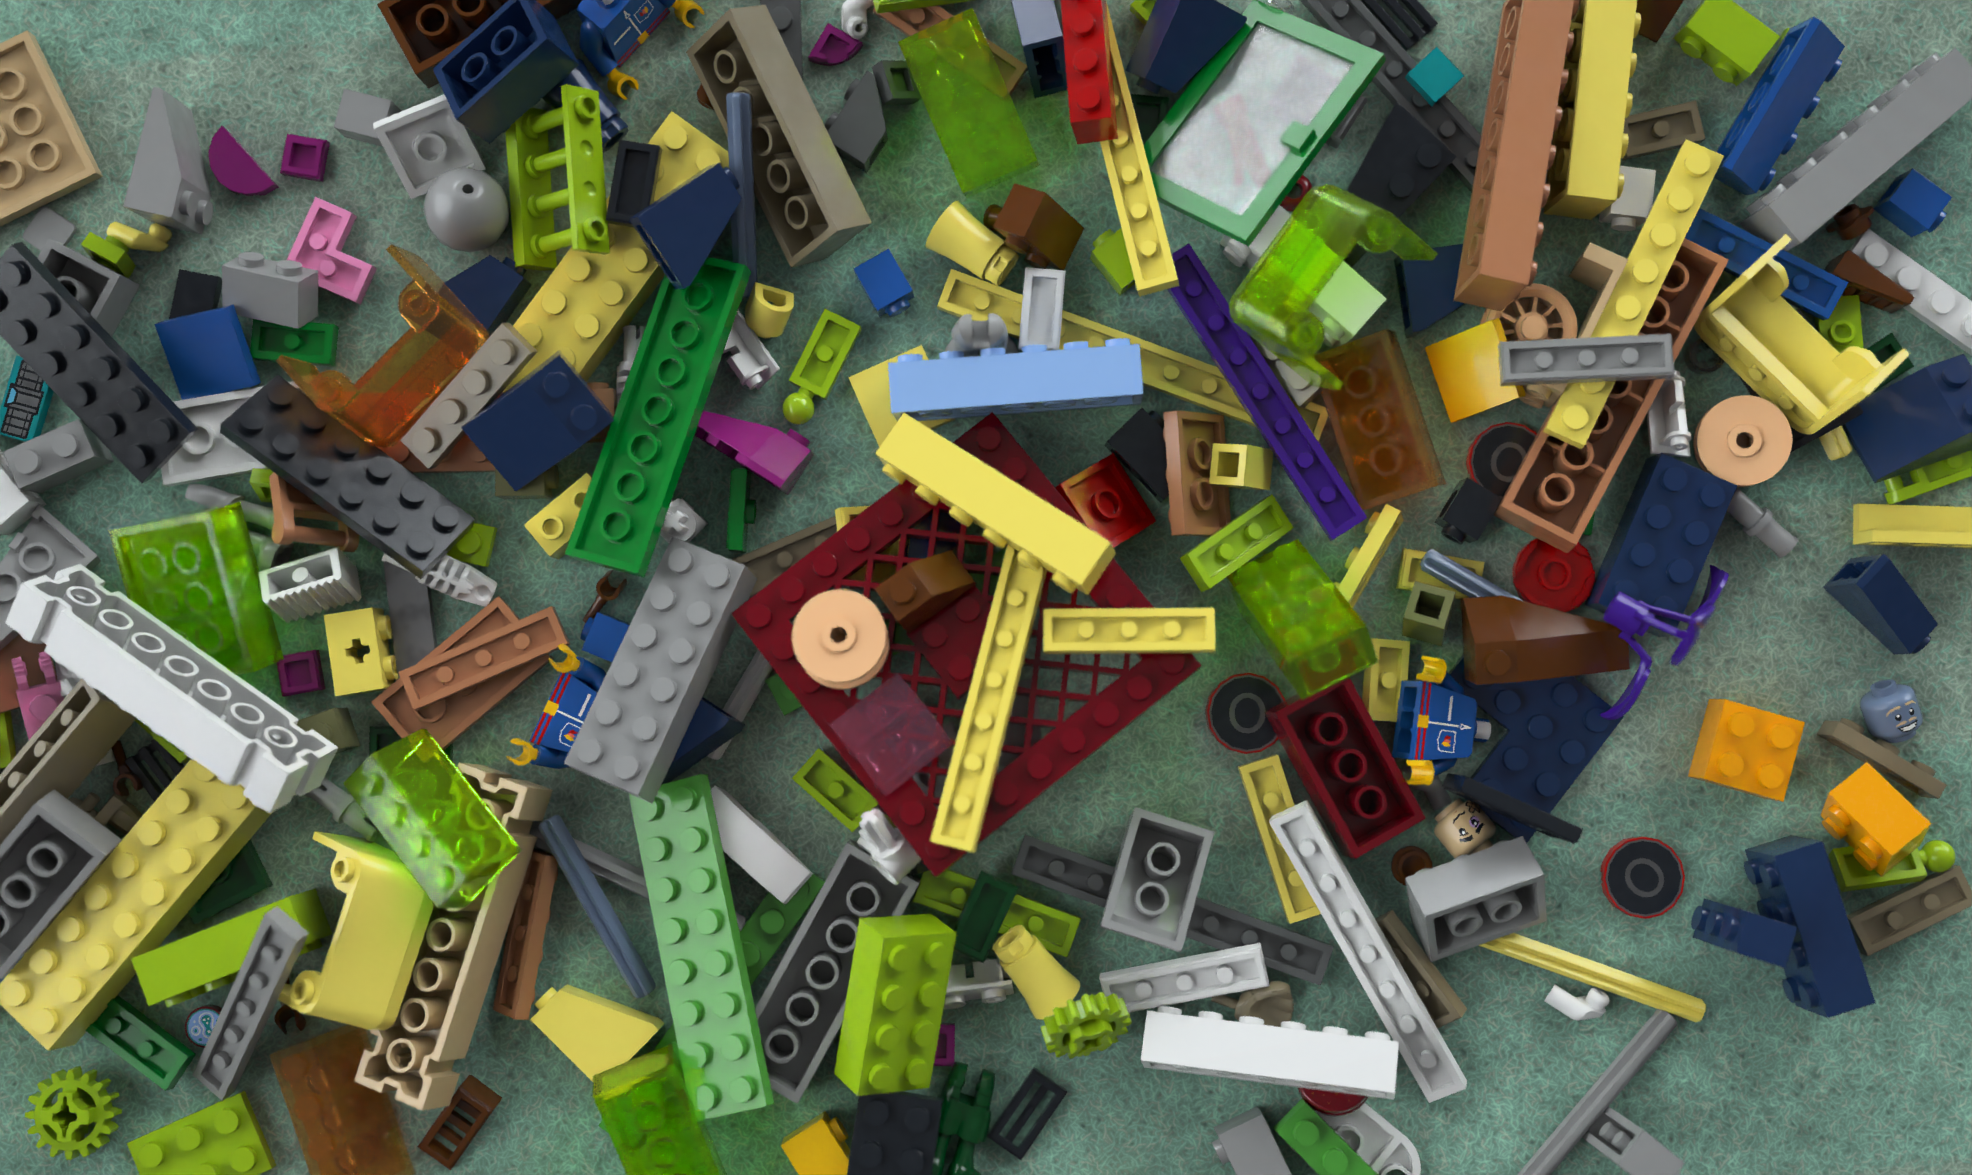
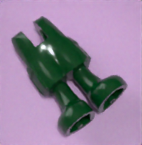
(965, 1117)

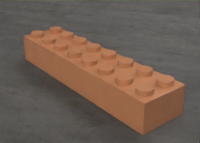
(1515, 152)
(1563, 484)

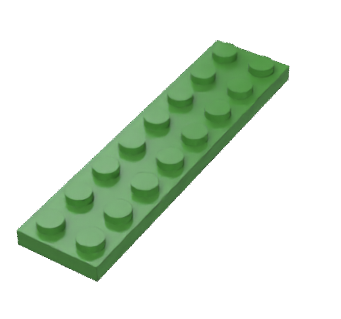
(701, 949)

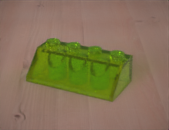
(432, 819)

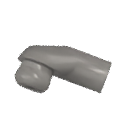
(1434, 792)

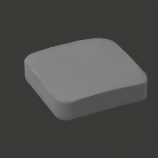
(48, 225)

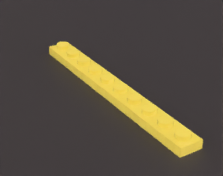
(1161, 367)

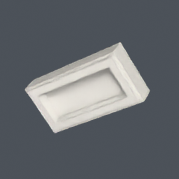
(1042, 308)

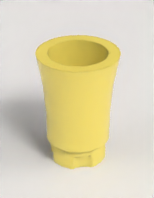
(971, 244)
(1035, 972)

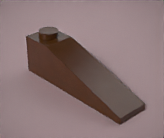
(1528, 642)

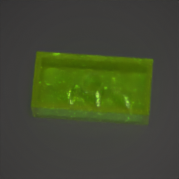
(968, 103)
(1302, 619)
(654, 1118)

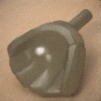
(1269, 1003)

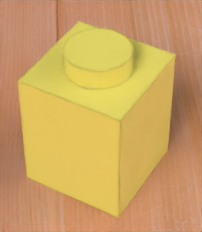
(1241, 466)

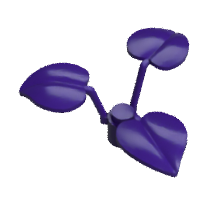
(1637, 616)

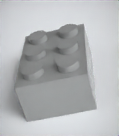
(1476, 898)

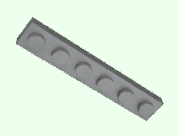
(250, 1002)

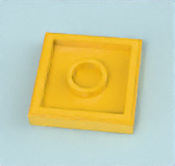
(1469, 371)

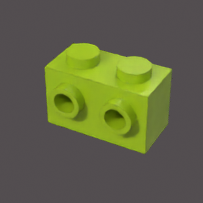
(1726, 39)

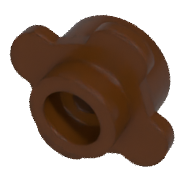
(1851, 221)

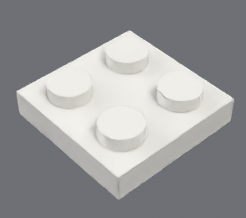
(426, 144)

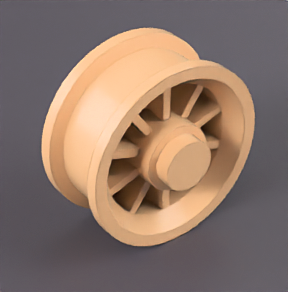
(1536, 315)
(1743, 440)
(840, 639)

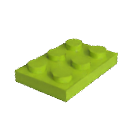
(207, 1142)

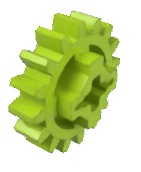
(1086, 1025)
(80, 1096)

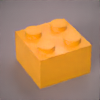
(1746, 749)
(1873, 820)

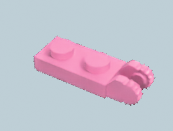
(38, 700)

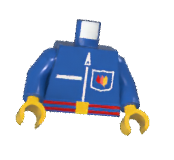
(618, 28)
(563, 712)
(1435, 723)

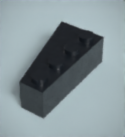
(1398, 167)

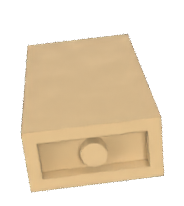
(1600, 271)

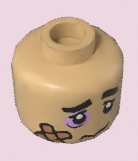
(1464, 828)

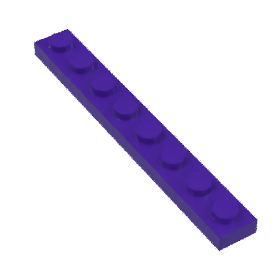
(1263, 397)

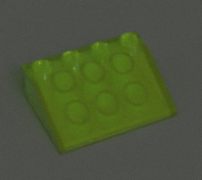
(202, 583)

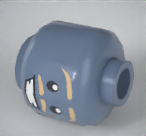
(1891, 711)

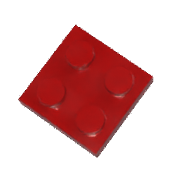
(1107, 501)

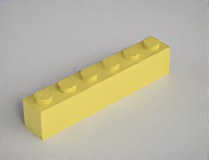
(995, 504)

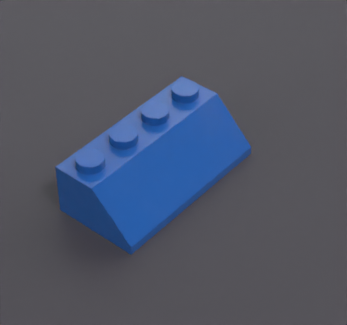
(1777, 105)

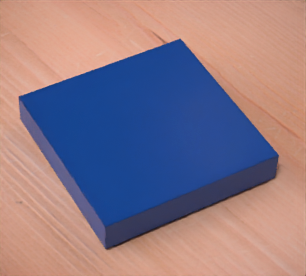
(208, 353)

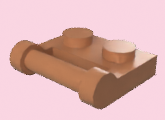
(292, 503)

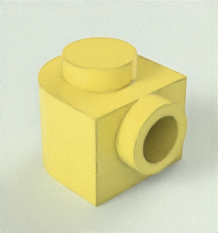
(765, 318)

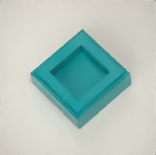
(1434, 76)

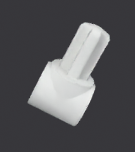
(681, 522)
(887, 846)

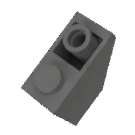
(860, 126)

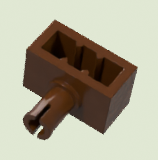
(1035, 227)

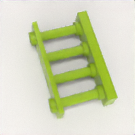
(530, 181)

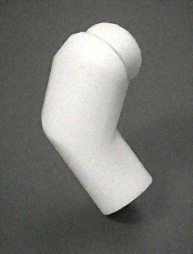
(855, 17)
(1578, 1007)

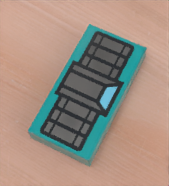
(24, 403)

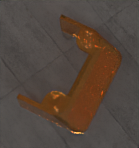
(411, 373)

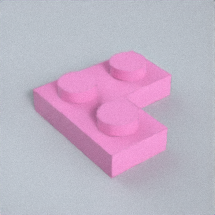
(320, 249)

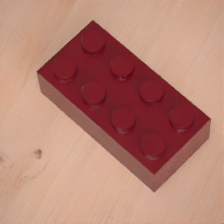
(1345, 767)

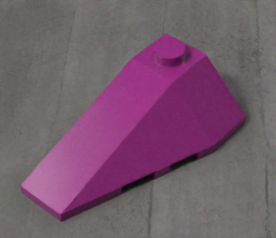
(759, 448)

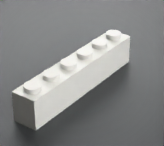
(1270, 1053)

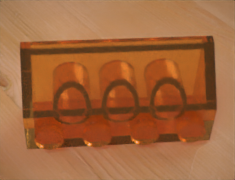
(1379, 421)
(337, 1120)

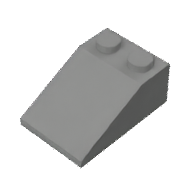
(169, 169)
(1156, 879)

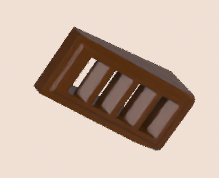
(1868, 283)
(476, 1101)

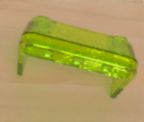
(1298, 265)

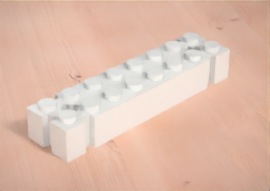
(171, 686)

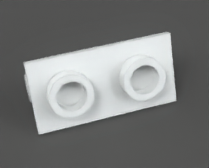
(750, 357)
(1668, 420)
(985, 985)

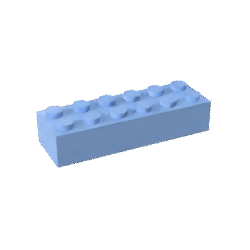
(1016, 381)

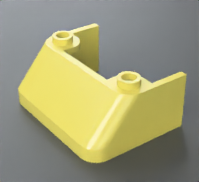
(1783, 353)
(372, 941)

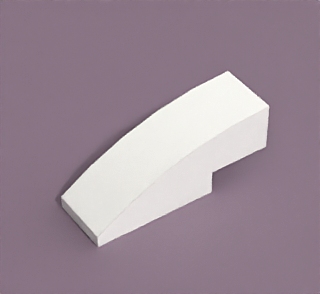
(757, 848)

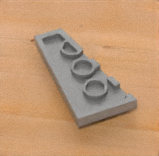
(36, 552)

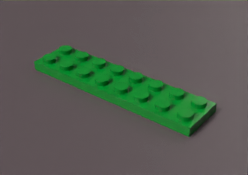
(657, 419)

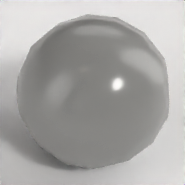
(466, 209)

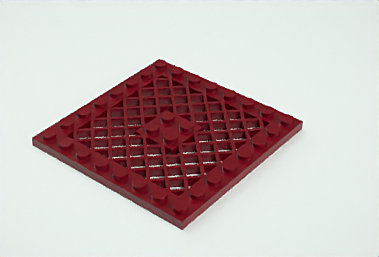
(952, 647)

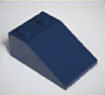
(1915, 420)
(538, 421)

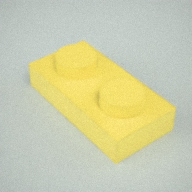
(1384, 678)

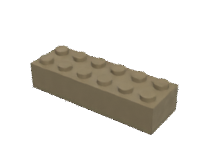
(794, 159)

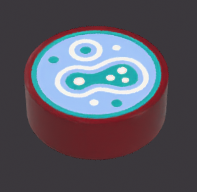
(201, 1023)

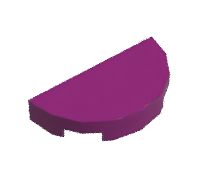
(236, 167)

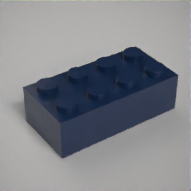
(1663, 537)
(1801, 891)

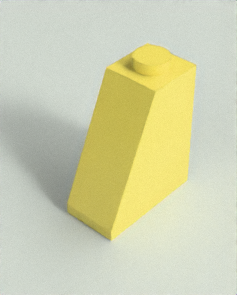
(593, 1029)

